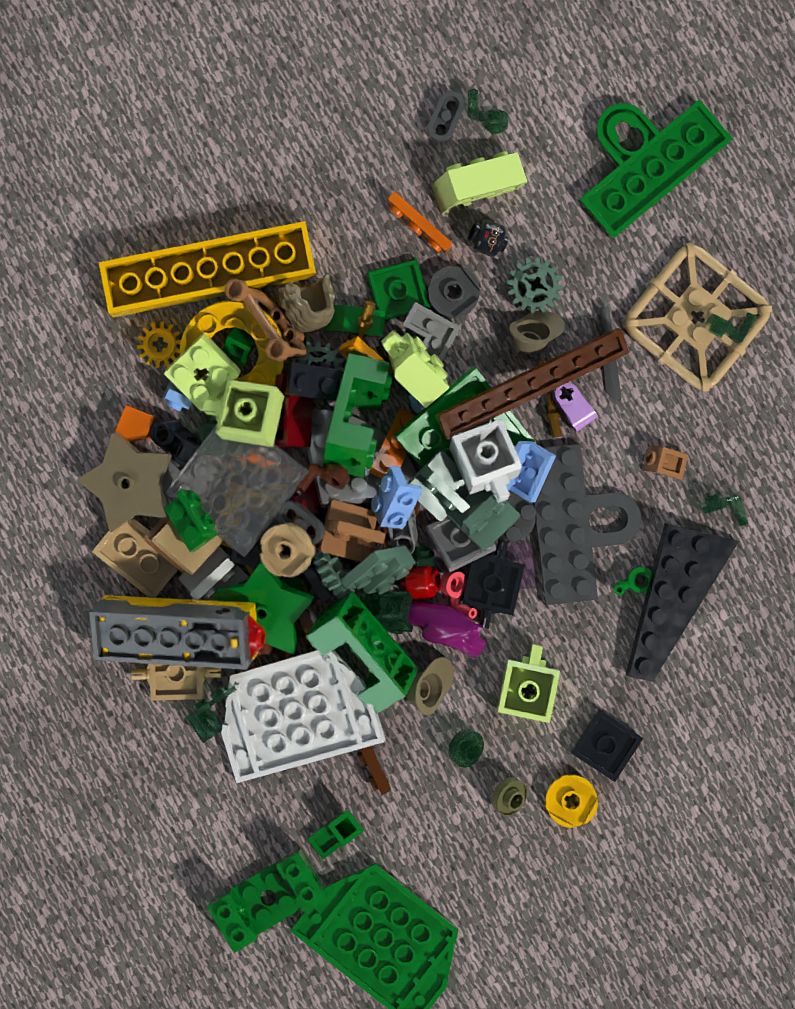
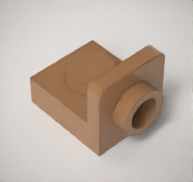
(665, 462)

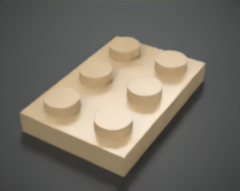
(135, 559)

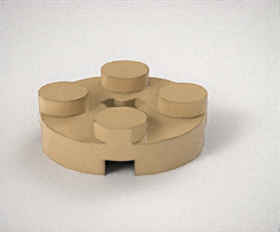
(301, 550)

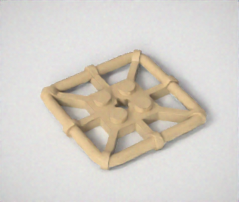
(679, 316)

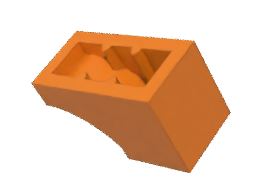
(135, 425)

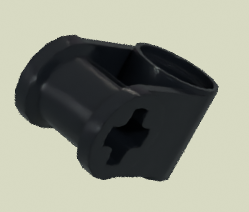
(177, 441)

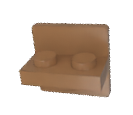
(349, 531)

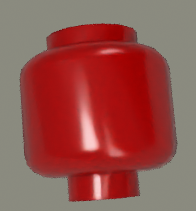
(421, 582)

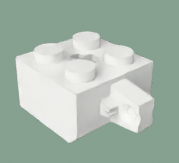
(485, 473)

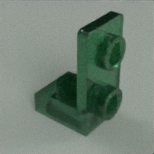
(203, 720)

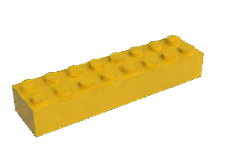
(205, 267)

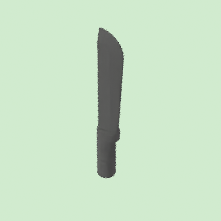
(611, 375)

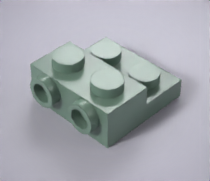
(380, 570)

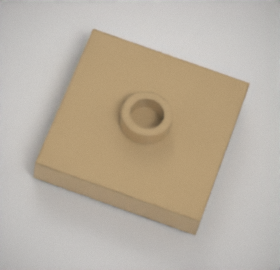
(172, 544)

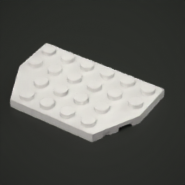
(296, 715)

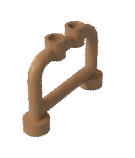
(276, 348)

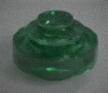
(466, 748)

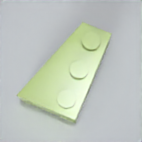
(478, 180)

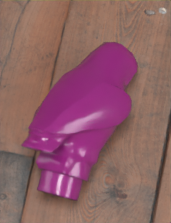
(447, 627)

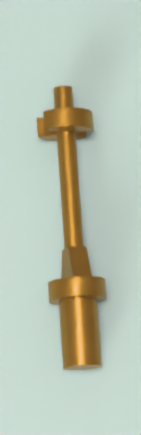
(365, 320)
(552, 415)

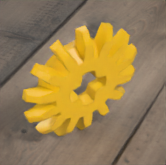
(153, 336)

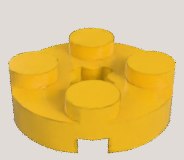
(575, 815)

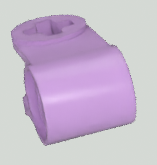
(576, 410)

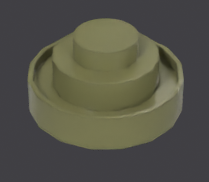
(509, 796)

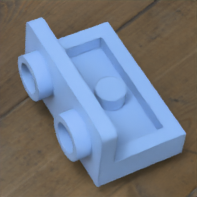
(535, 468)
(395, 499)

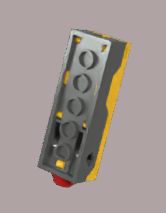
(176, 632)

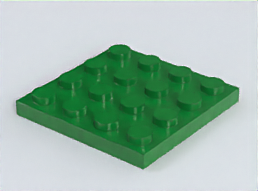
(423, 435)

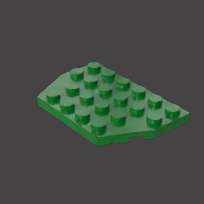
(382, 938)

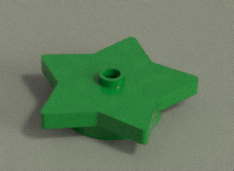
(275, 603)

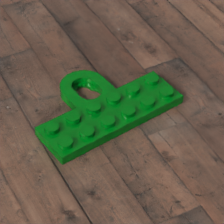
(655, 168)

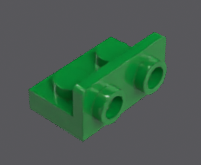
(191, 520)

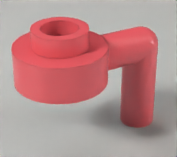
(454, 585)

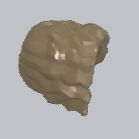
(310, 305)

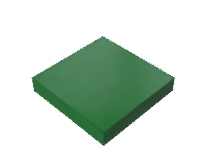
(397, 288)

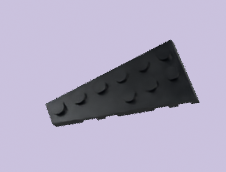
(679, 581)

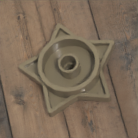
(145, 476)

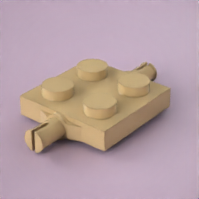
(175, 681)

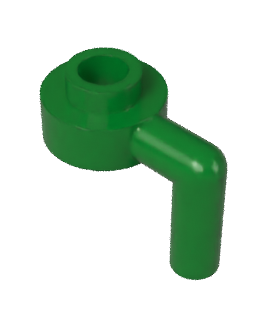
(620, 586)

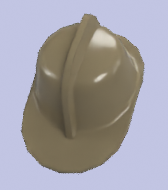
(535, 331)
(431, 686)

